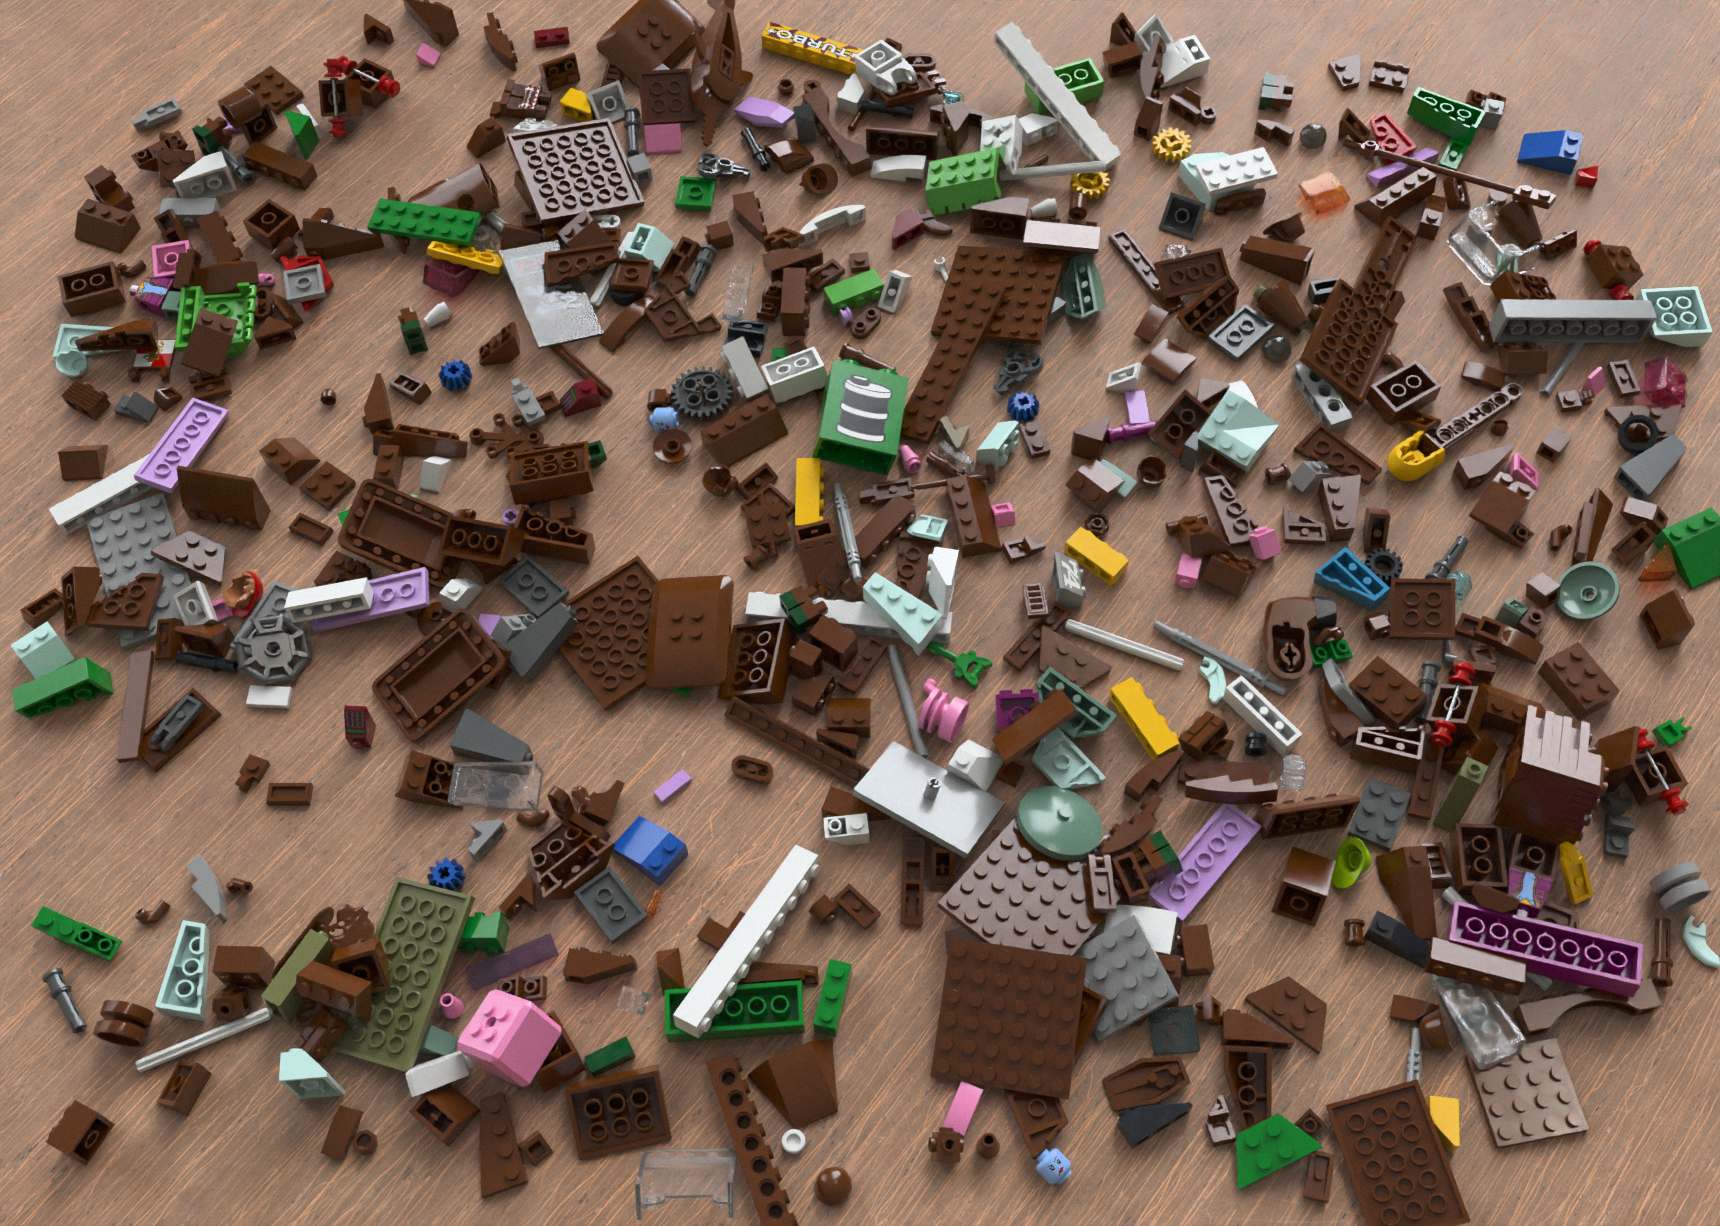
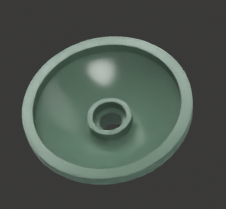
(1582, 581)

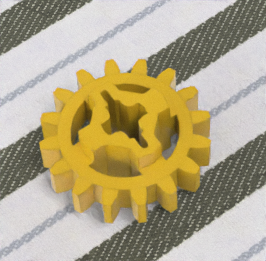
(1171, 144)
(1090, 184)

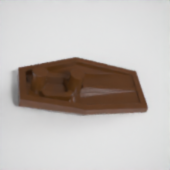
(224, 276)
(1145, 1082)

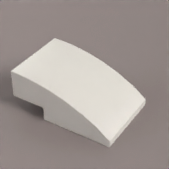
(1156, 922)

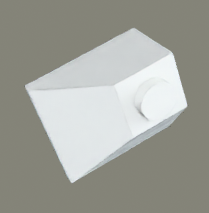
(975, 764)

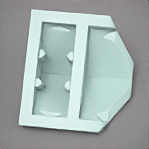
(929, 528)

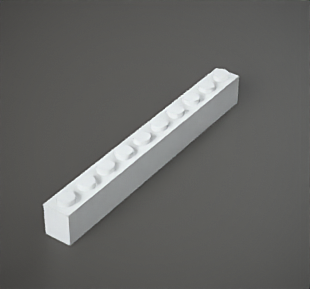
(1055, 95)
(852, 615)
(746, 942)

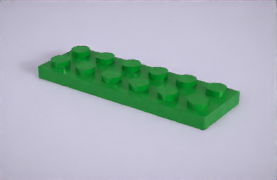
(424, 222)

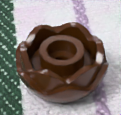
(1099, 519)

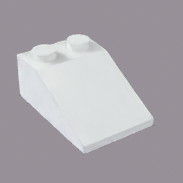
(206, 178)
(942, 577)

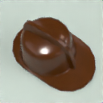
(819, 179)
(1288, 228)
(1432, 1030)

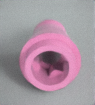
(910, 460)
(451, 1006)

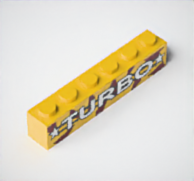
(810, 48)

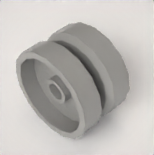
(1680, 887)

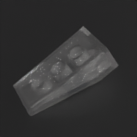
(497, 785)
(1479, 1022)

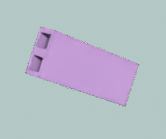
(672, 786)

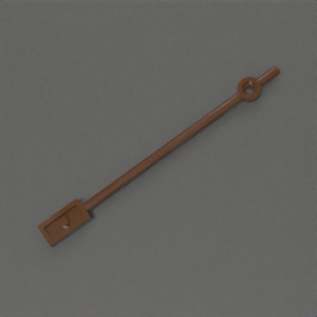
(1523, 193)

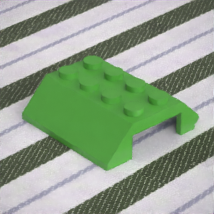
(963, 180)
(232, 305)

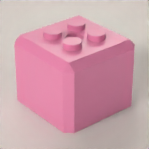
(509, 1037)

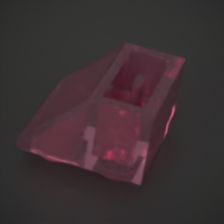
(1665, 382)

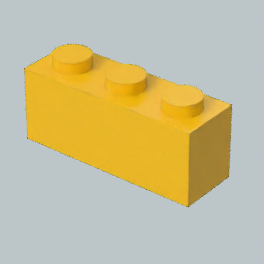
(1096, 556)

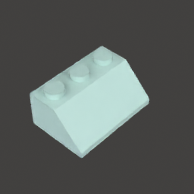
(306, 1077)

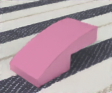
(963, 1107)

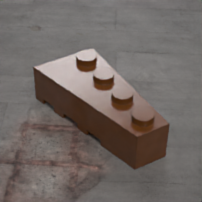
(553, 538)

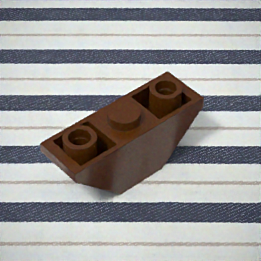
(146, 158)
(502, 347)

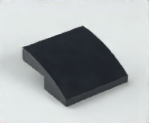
(753, 333)

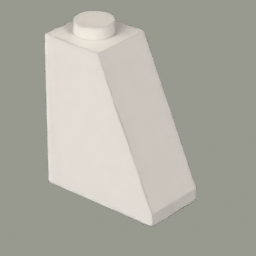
(438, 1072)

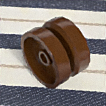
(123, 1023)

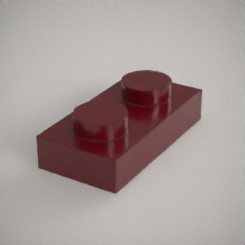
(551, 37)

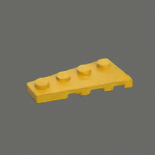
(466, 256)

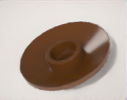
(672, 439)
(426, 620)

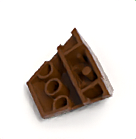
(567, 860)
(800, 1082)

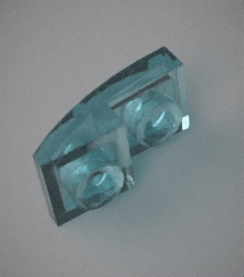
(952, 96)

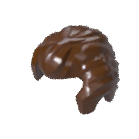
(719, 481)

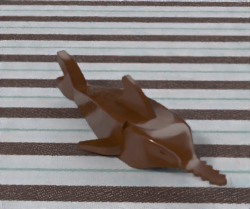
(717, 67)

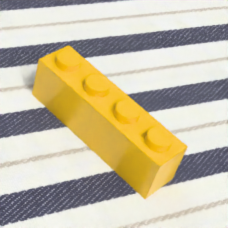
(809, 491)
(1143, 718)

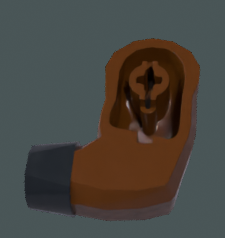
(1287, 633)

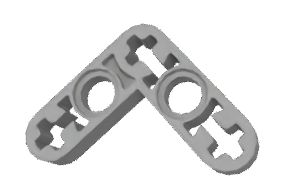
(1339, 686)

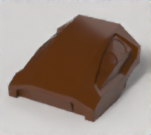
(789, 154)

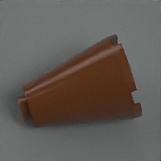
(1521, 223)
(1283, 307)

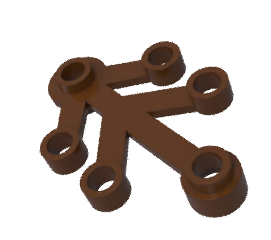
(508, 438)

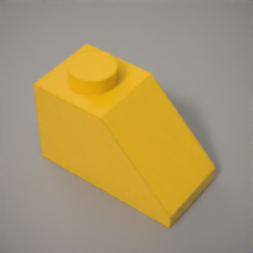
(576, 105)
(1446, 1120)

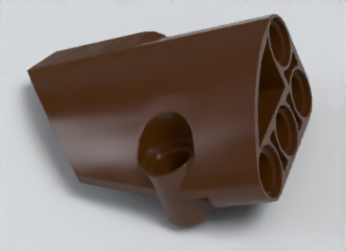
(467, 191)

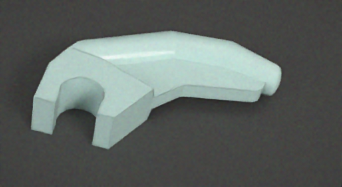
(1215, 676)
(1696, 943)

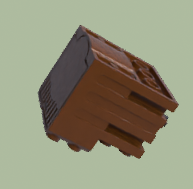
(1549, 779)

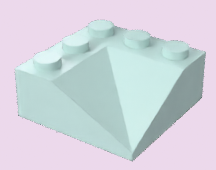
(1191, 179)
(1679, 315)
(1237, 431)

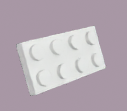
(1236, 171)

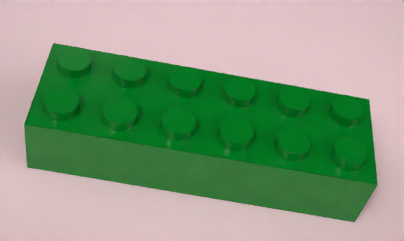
(749, 1012)

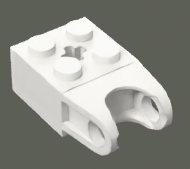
(884, 67)
(1004, 132)

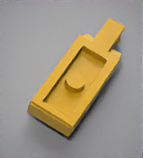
(1575, 874)

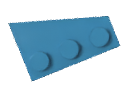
(1352, 579)

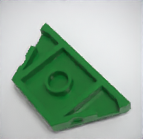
(1270, 1148)

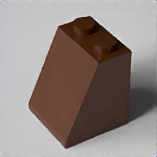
(1304, 886)

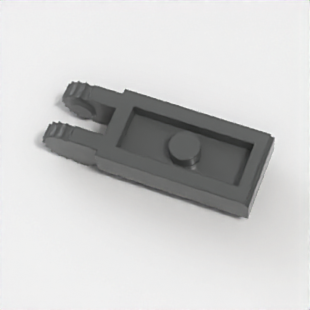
(177, 722)

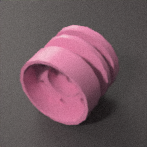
(938, 713)

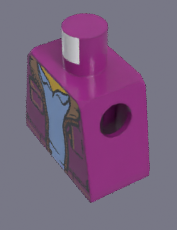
(152, 293)
(1531, 890)

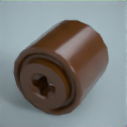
(240, 107)

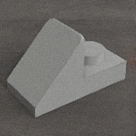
(489, 833)

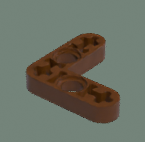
(565, 811)

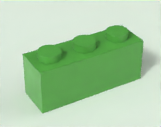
(853, 291)

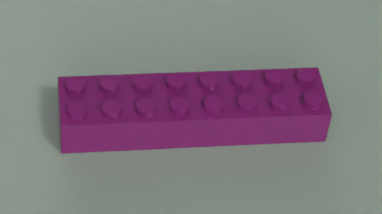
(1550, 948)

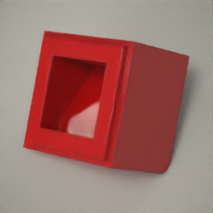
(1587, 176)

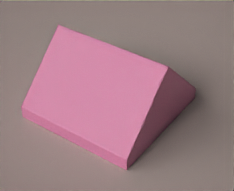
(663, 138)
(166, 257)

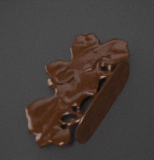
(355, 930)

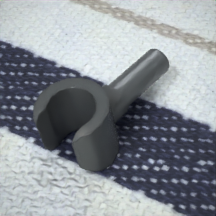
(1447, 657)

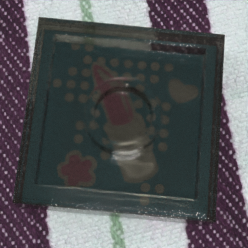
(1173, 1030)

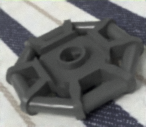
(268, 660)

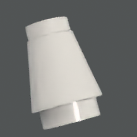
(1045, 208)
(438, 314)

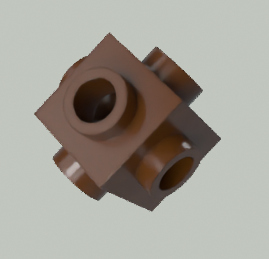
(231, 1004)
(937, 1146)

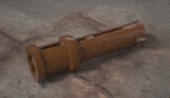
(859, 355)
(1662, 962)

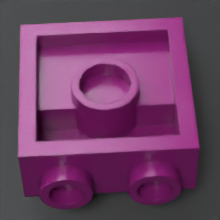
(1010, 705)

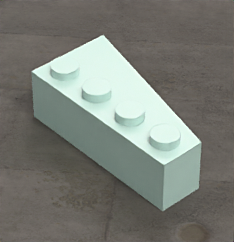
(903, 612)
(186, 977)

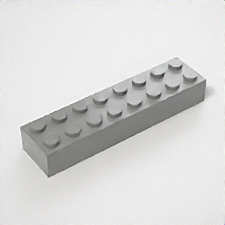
(1572, 321)

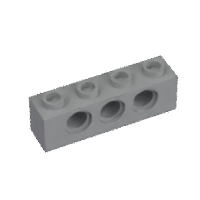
(1322, 399)

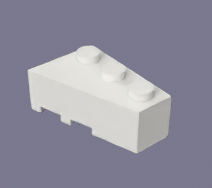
(743, 369)

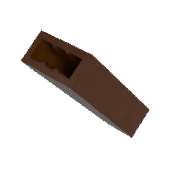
(1278, 257)

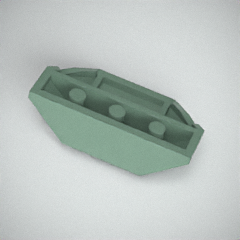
(1083, 288)
(1091, 715)

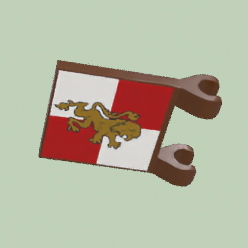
(154, 359)

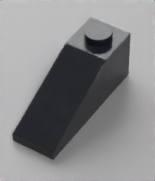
(1397, 939)
(1146, 1121)

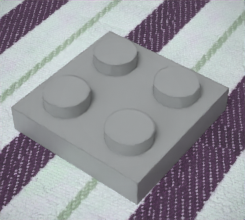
(304, 284)

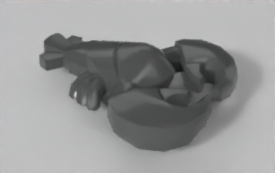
(719, 167)
(1015, 370)

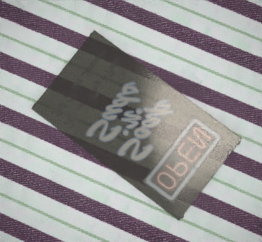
(553, 313)

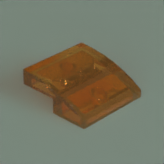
(1324, 192)

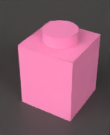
(1264, 543)
(1188, 571)

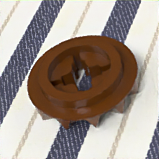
(362, 568)

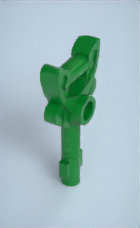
(962, 663)

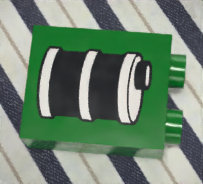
(861, 417)

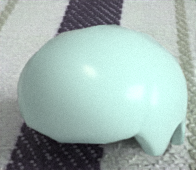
(72, 363)

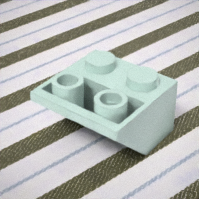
(649, 244)
(999, 444)

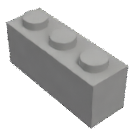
(190, 208)

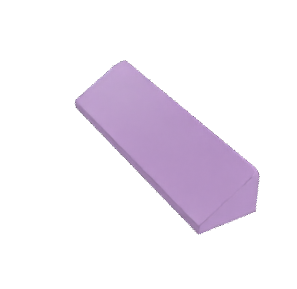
(1396, 169)

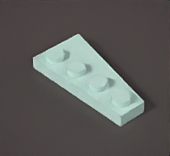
(69, 333)

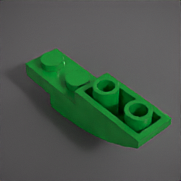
(76, 934)

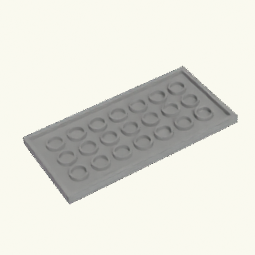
(123, 551)

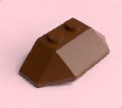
(1210, 308)

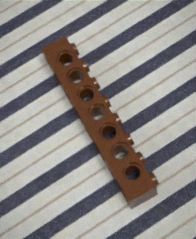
(725, 1067)

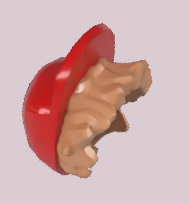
(244, 593)

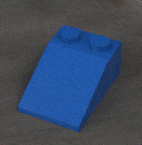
(1551, 150)
(651, 849)

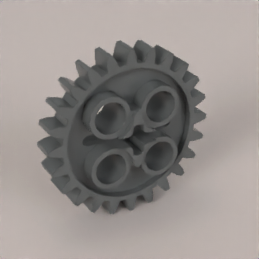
(714, 387)

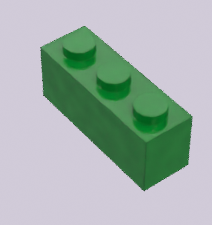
(832, 998)

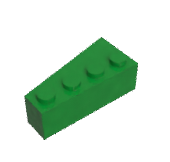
(1446, 115)
(62, 688)
(484, 934)

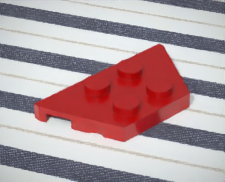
(303, 261)

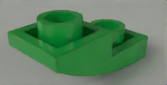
(1333, 649)

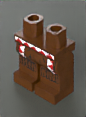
(524, 101)

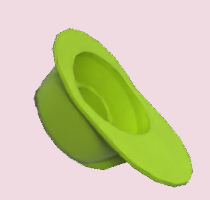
(1350, 862)

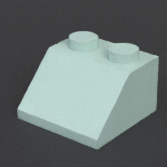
(43, 651)

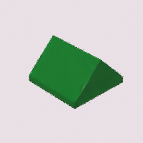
(303, 132)

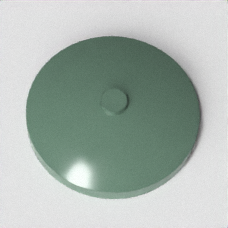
(1059, 823)

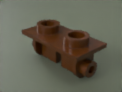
(1559, 245)

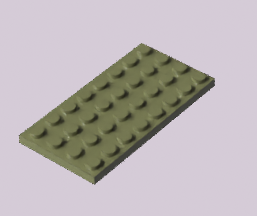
(420, 940)

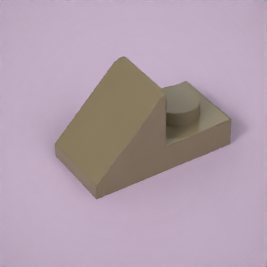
(953, 437)

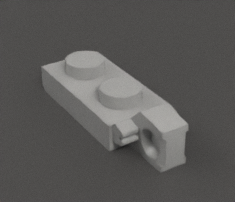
(157, 114)
(526, 403)

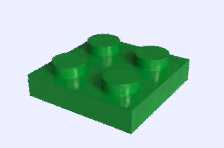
(695, 193)

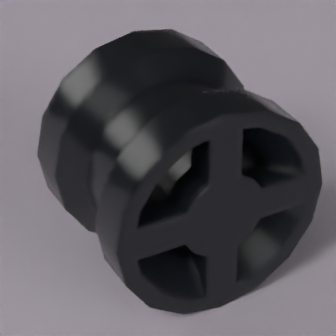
(1255, 744)

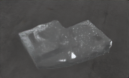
(959, 459)

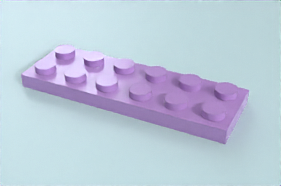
(181, 444)
(391, 596)
(1205, 860)

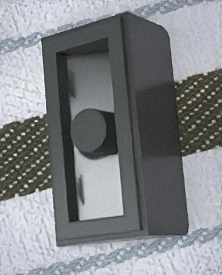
(1190, 452)

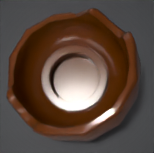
(1151, 471)
(832, 1186)

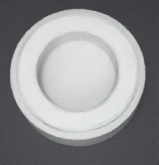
(793, 1141)

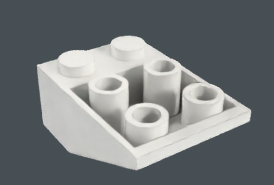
(1184, 61)

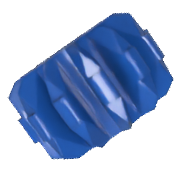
(455, 375)
(1023, 406)
(444, 869)

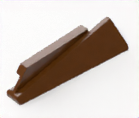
(420, 441)
(1590, 527)
(775, 972)

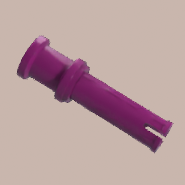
(1126, 432)

